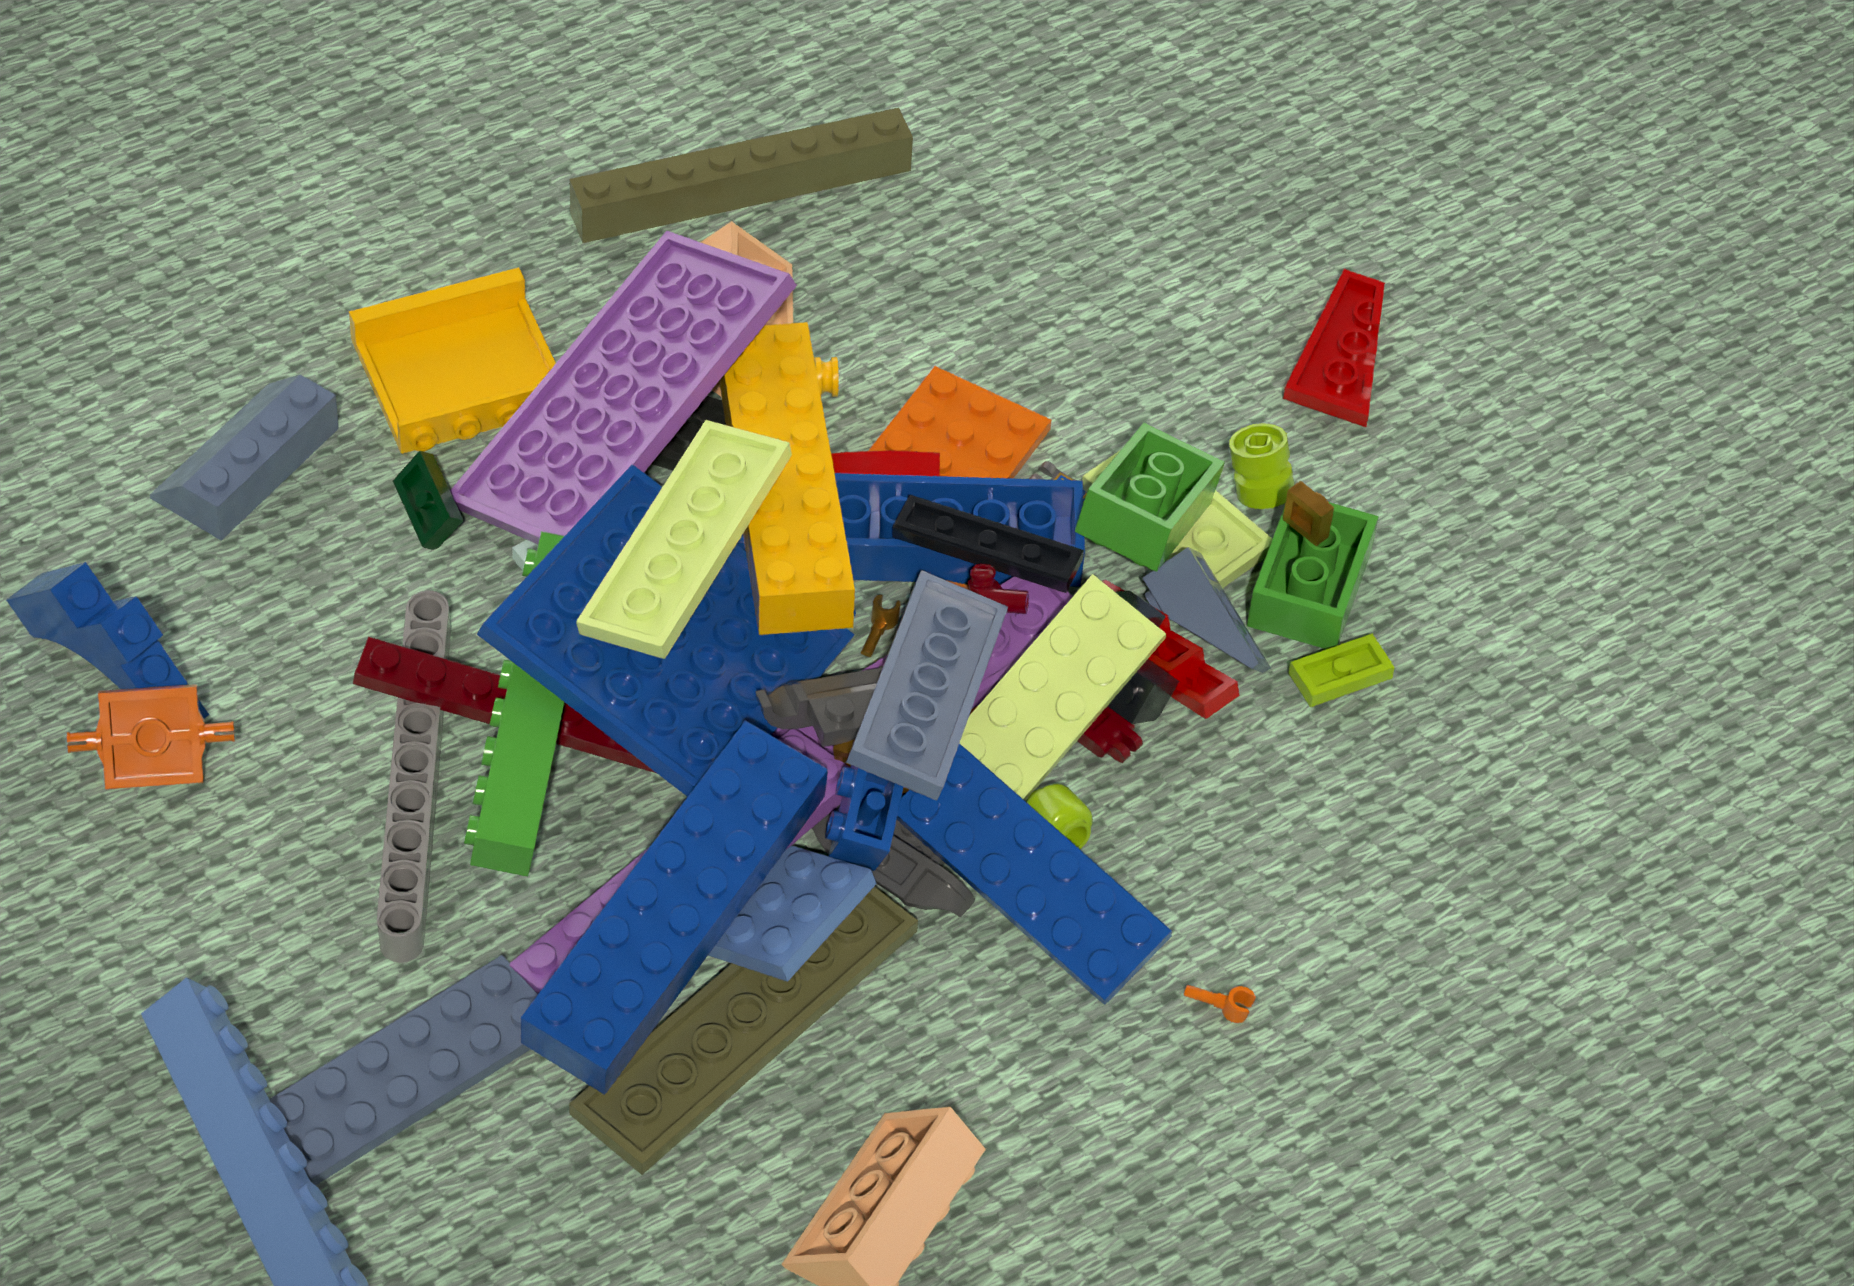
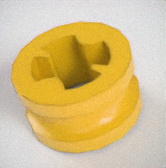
(828, 375)

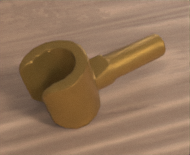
(882, 620)

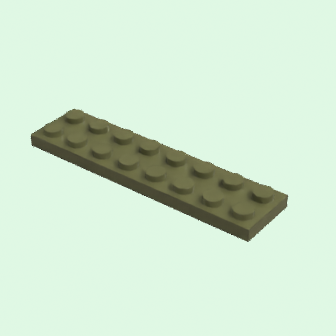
(731, 1035)

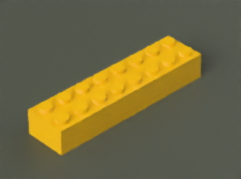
(798, 533)

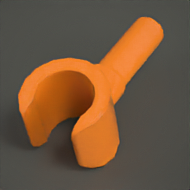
(1227, 1003)

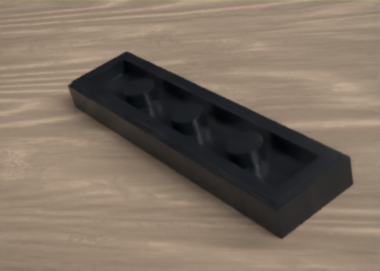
(988, 543)

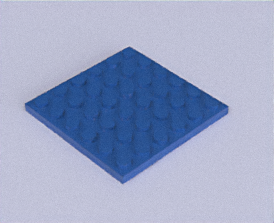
(667, 710)

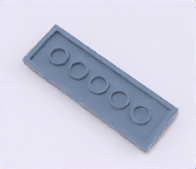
(927, 686)
(406, 1069)

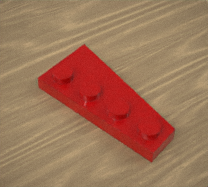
(1341, 352)

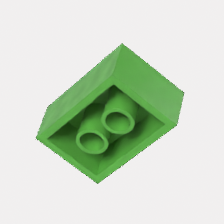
(1149, 497)
(1312, 588)

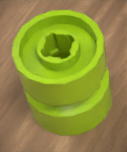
(1261, 465)

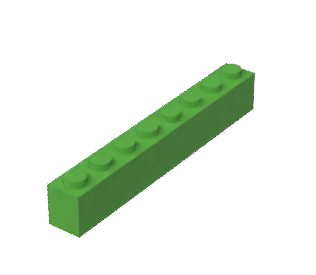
(517, 760)

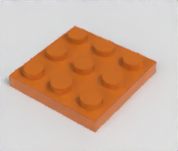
(968, 427)

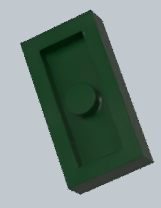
(427, 500)

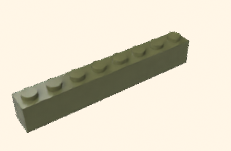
(740, 175)

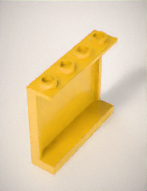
(451, 358)

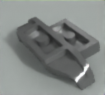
(828, 704)
(913, 873)

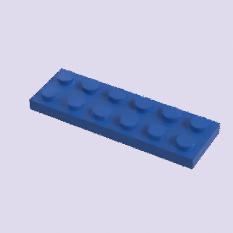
(1035, 877)

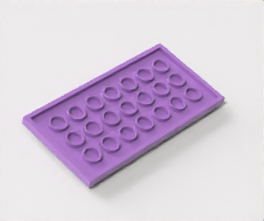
(622, 386)

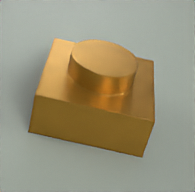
(1308, 513)

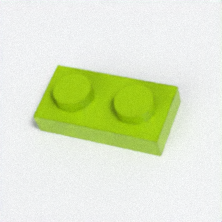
(1341, 670)

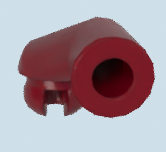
(984, 584)

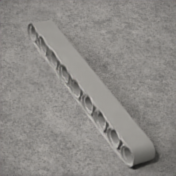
(411, 789)

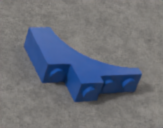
(109, 634)

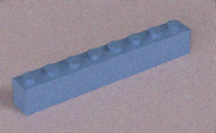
(248, 1140)

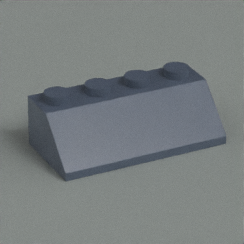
(250, 455)

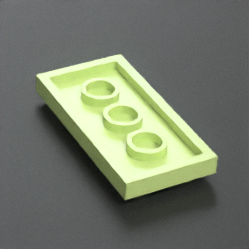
(1221, 535)

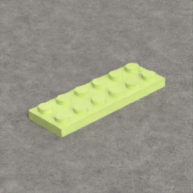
(684, 539)
(1060, 686)

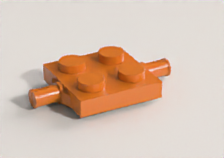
(150, 736)

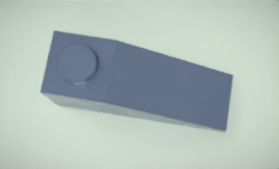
(1195, 600)

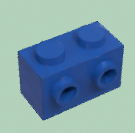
(866, 818)

